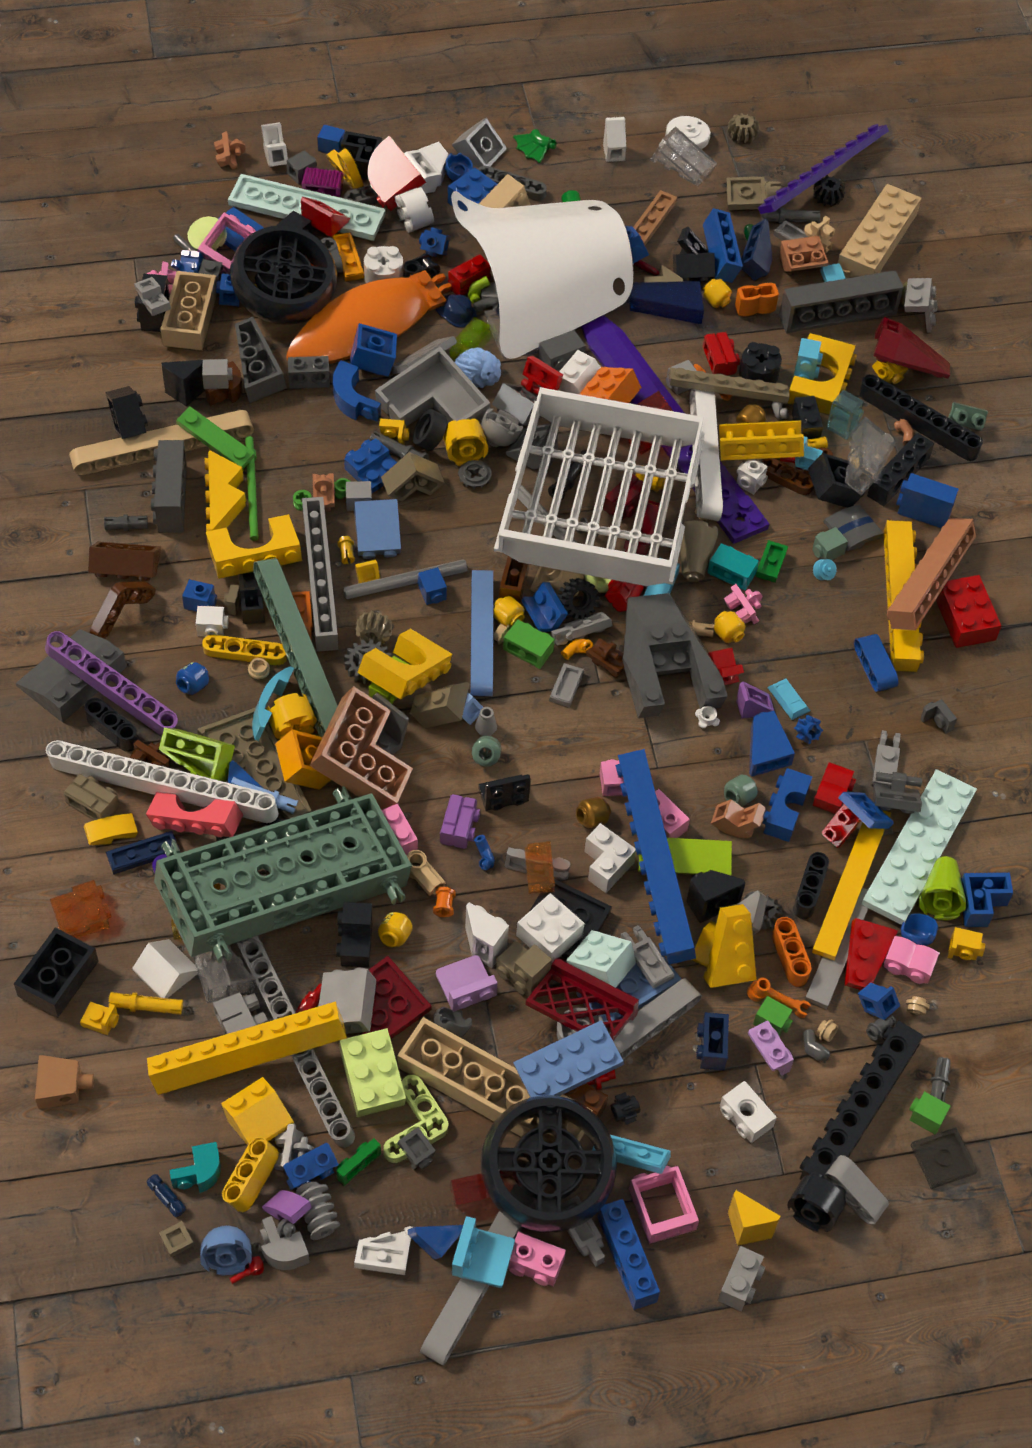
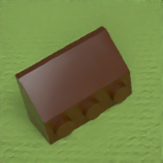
(124, 560)

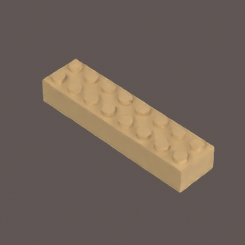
(468, 1075)

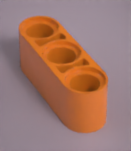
(790, 961)

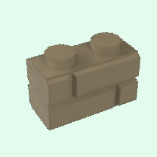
(91, 798)

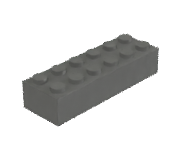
(840, 301)

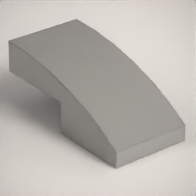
(152, 296)

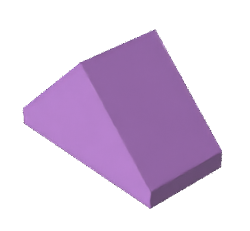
(752, 701)

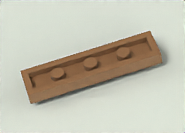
(654, 215)

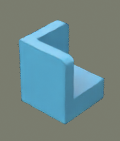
(810, 456)

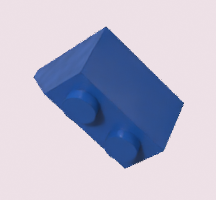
(374, 350)

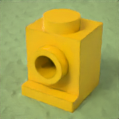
(966, 944)

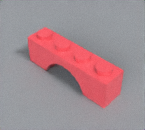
(217, 819)

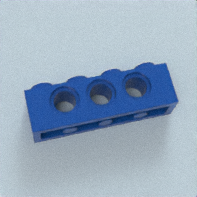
(628, 1254)

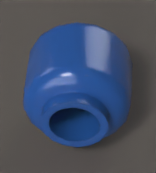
(192, 678)

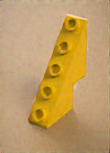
(223, 495)

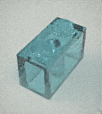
(845, 414)

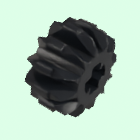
(829, 191)

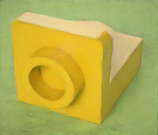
(394, 428)
(100, 1018)

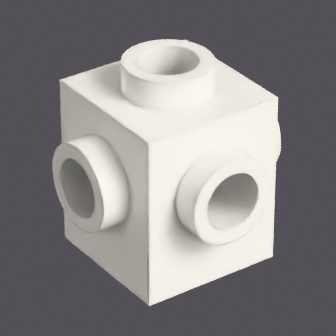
(751, 475)

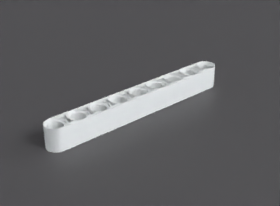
(708, 476)

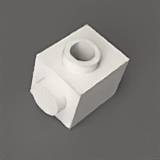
(211, 621)

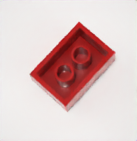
(968, 611)

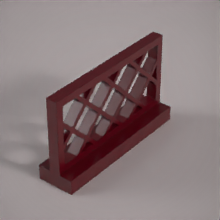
(592, 990)

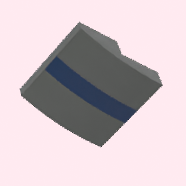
(854, 526)

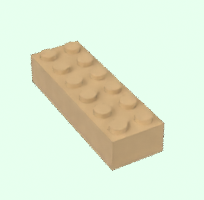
(879, 232)

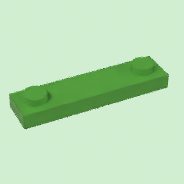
(215, 437)

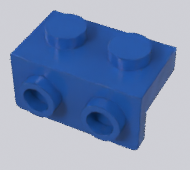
(310, 1165)

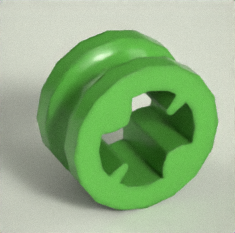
(299, 495)

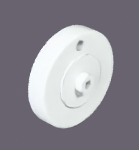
(693, 128)

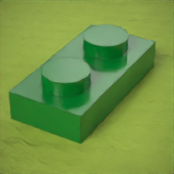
(771, 561)
(364, 1156)

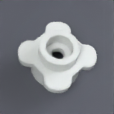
(704, 712)

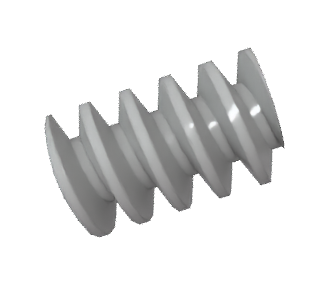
(318, 1217)

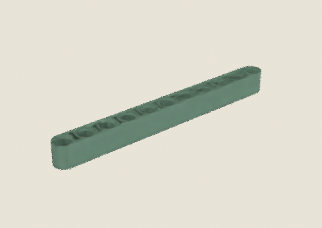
(296, 641)

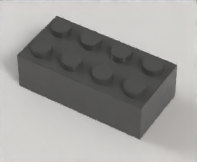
(169, 486)

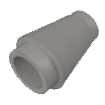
(486, 722)

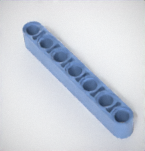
(482, 633)

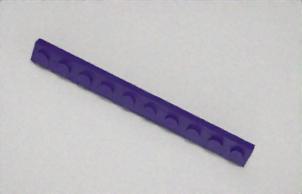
(822, 169)

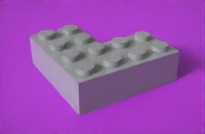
(432, 384)

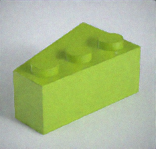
(197, 753)

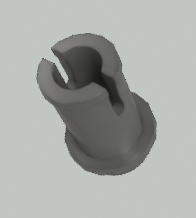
(879, 1027)

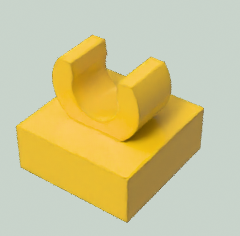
(367, 571)

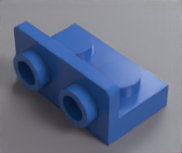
(545, 608)

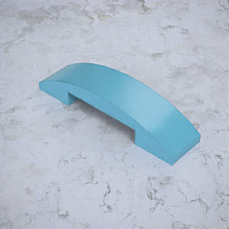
(261, 715)

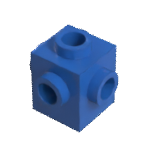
(440, 245)
(226, 292)

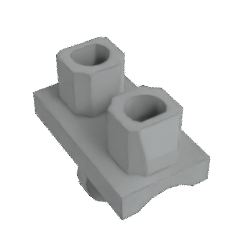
(294, 1145)

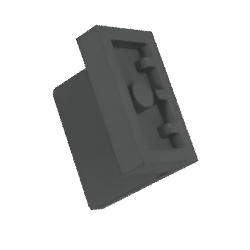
(394, 730)

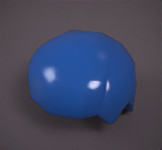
(457, 166)
(919, 929)

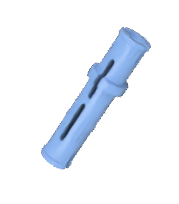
(281, 801)

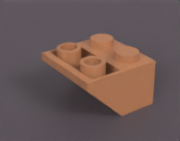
(802, 254)

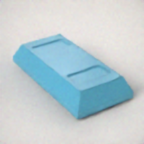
(788, 699)

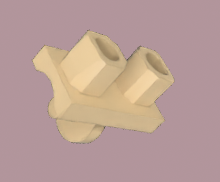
(822, 230)

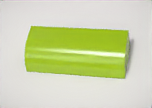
(699, 855)

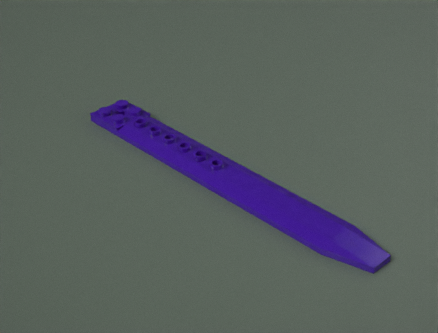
(616, 350)

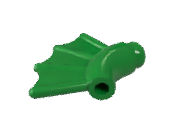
(534, 144)

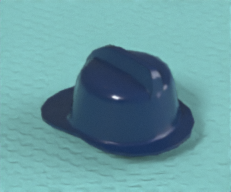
(457, 310)

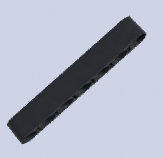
(921, 417)

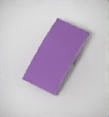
(287, 1206)

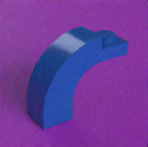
(347, 399)

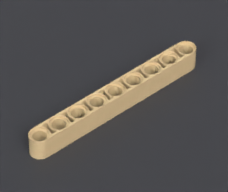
(141, 448)

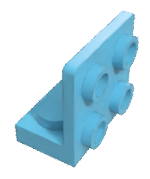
(482, 1255)

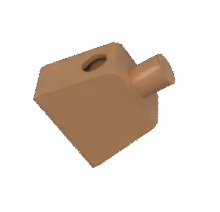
(59, 1082)

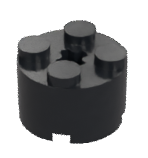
(760, 362)
(817, 1202)

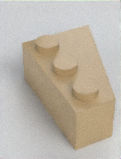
(506, 194)

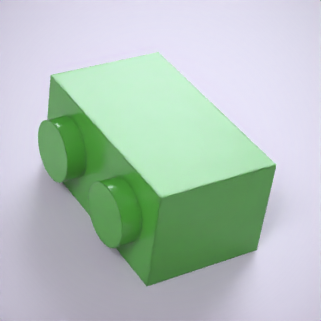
(528, 644)

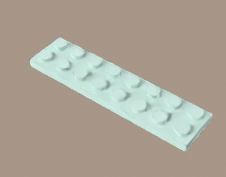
(281, 199)
(918, 847)

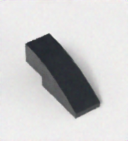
(251, 599)

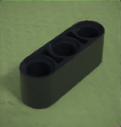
(104, 717)
(810, 894)

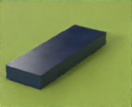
(138, 853)

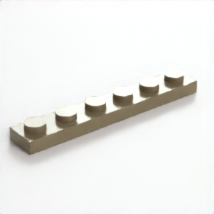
(728, 385)

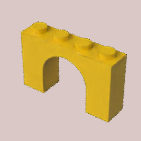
(837, 358)
(233, 560)
(403, 679)

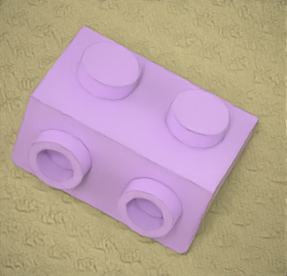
(771, 1047)

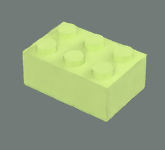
(372, 1072)

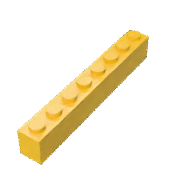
(899, 565)
(246, 1048)

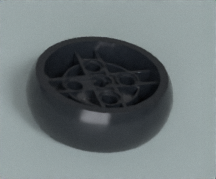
(283, 275)
(593, 1164)

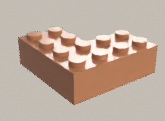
(351, 755)

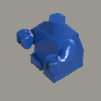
(189, 262)

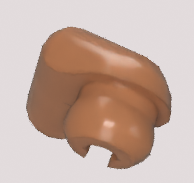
(905, 427)

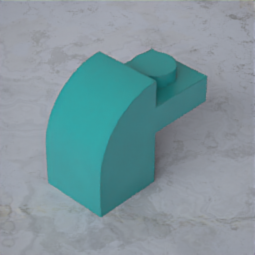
(204, 1171)

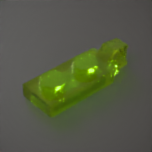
(469, 337)

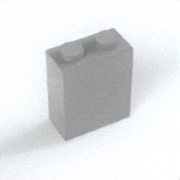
(353, 994)

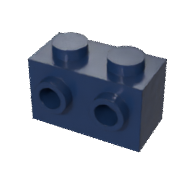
(714, 1041)

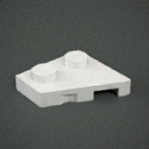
(384, 1253)

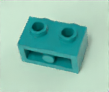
(733, 566)

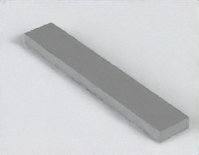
(829, 970)

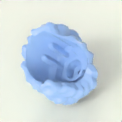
(479, 366)

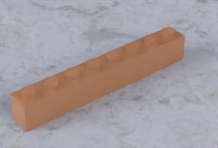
(931, 574)

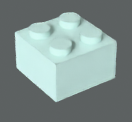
(604, 957)

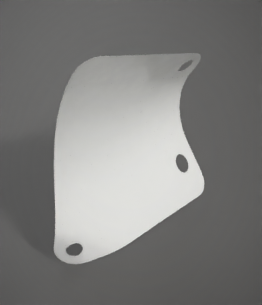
(550, 265)

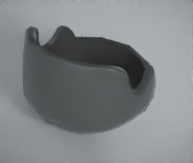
(452, 1021)

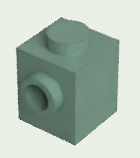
(829, 544)

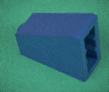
(768, 745)

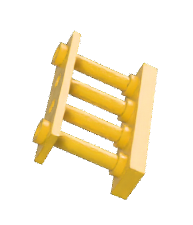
(761, 440)

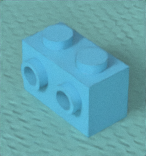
(808, 359)

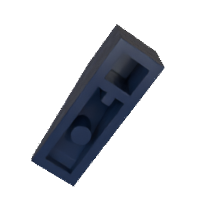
(758, 251)

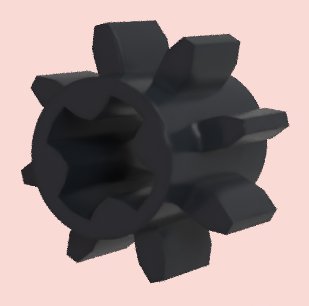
(625, 1108)

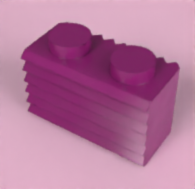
(323, 181)

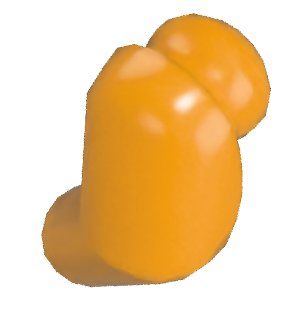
(576, 646)

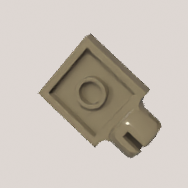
(749, 192)

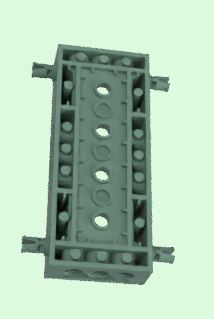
(294, 888)

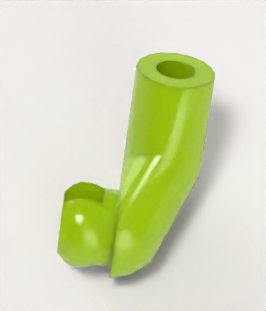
(475, 289)

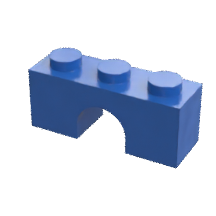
(792, 789)

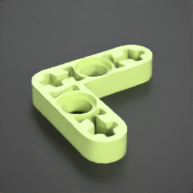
(426, 1118)

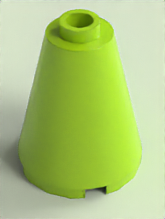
(943, 891)

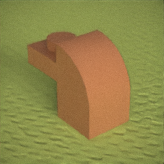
(736, 820)

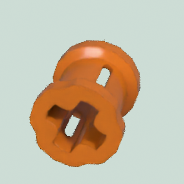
(444, 902)

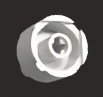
(414, 209)
(382, 263)

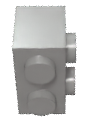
(740, 1279)

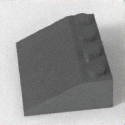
(59, 688)

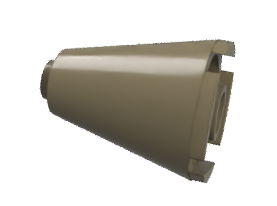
(696, 549)

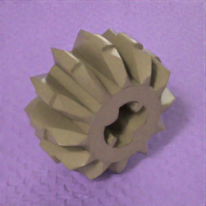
(743, 128)
(374, 627)

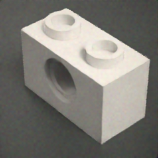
(744, 1098)

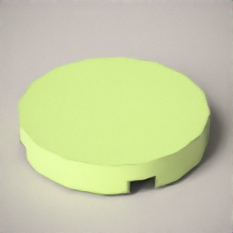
(199, 231)

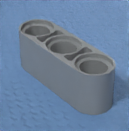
(860, 1191)

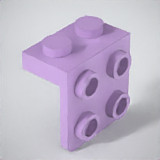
(466, 983)

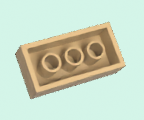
(190, 311)

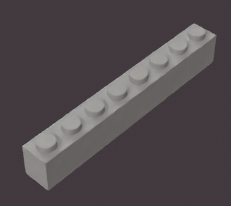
(320, 574)

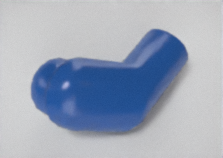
(486, 854)

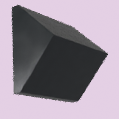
(183, 380)

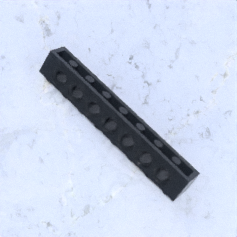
(900, 1037)

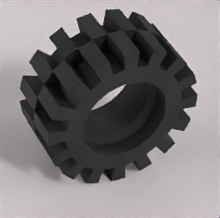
(587, 603)

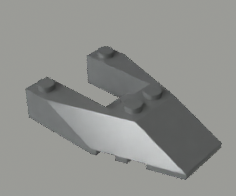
(662, 643)

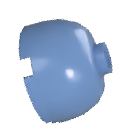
(226, 1250)

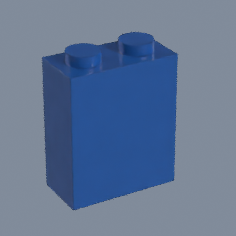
(926, 500)

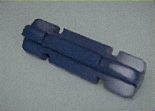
(166, 1195)

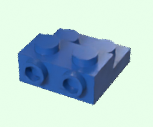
(369, 463)

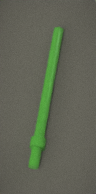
(252, 499)

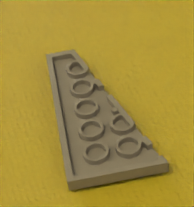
(256, 757)

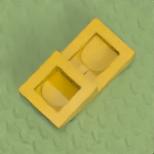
(113, 827)

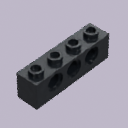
(900, 467)

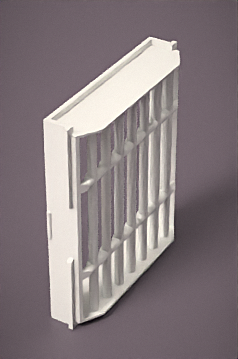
(617, 420)

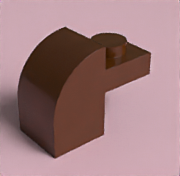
(233, 392)

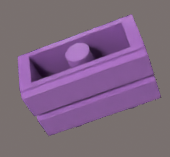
(459, 821)

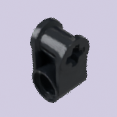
(420, 264)

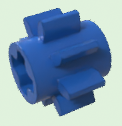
(808, 729)

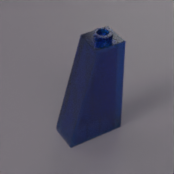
(668, 300)

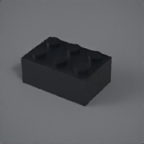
(56, 972)

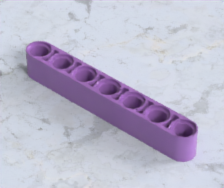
(105, 674)

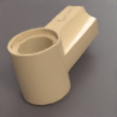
(425, 873)

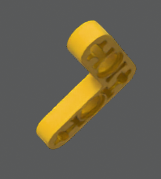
(344, 162)

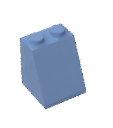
(377, 528)

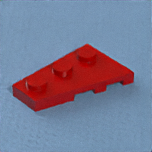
(866, 952)

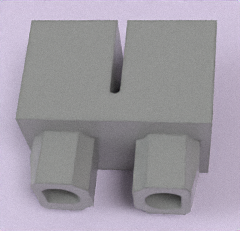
(234, 1012)

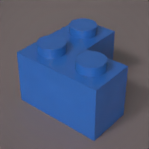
(982, 893)

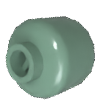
(486, 758)
(741, 790)

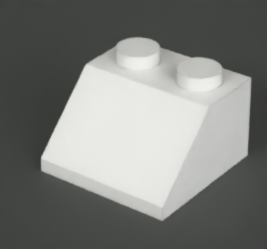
(578, 372)

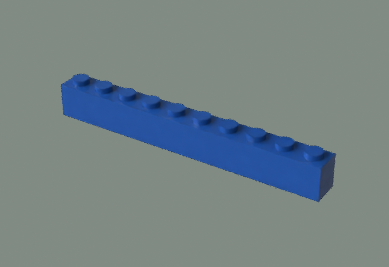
(656, 856)

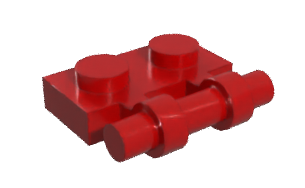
(540, 374)

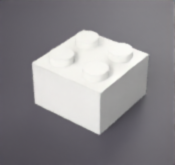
(550, 927)

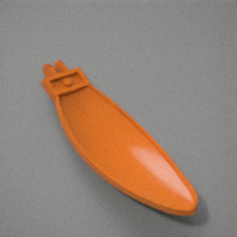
(382, 304)

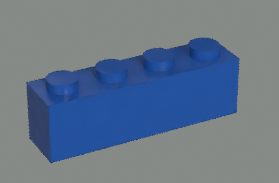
(723, 243)

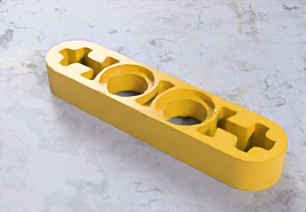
(243, 653)

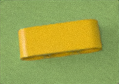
(250, 1174)

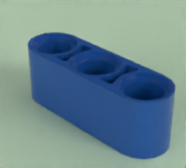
(876, 662)

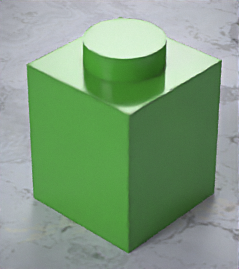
(775, 1013)
(929, 1112)

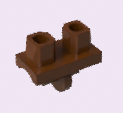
(606, 656)
(150, 754)

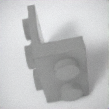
(920, 298)

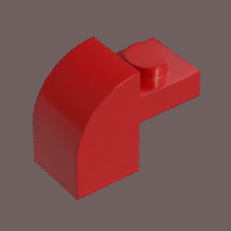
(726, 665)

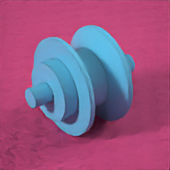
(824, 569)

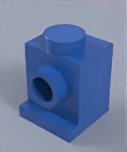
(879, 1000)

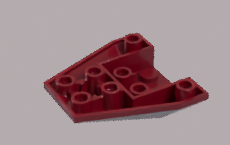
(904, 348)

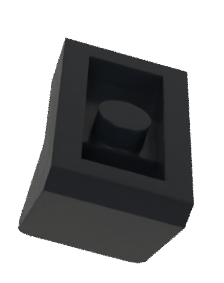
(690, 242)

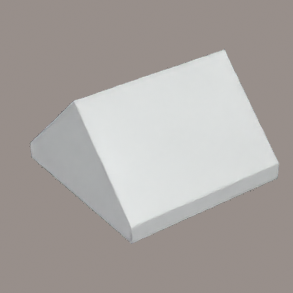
(164, 968)

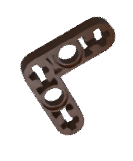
(801, 476)
(118, 596)

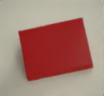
(323, 216)

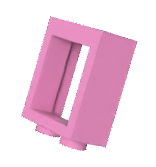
(224, 221)
(671, 1227)

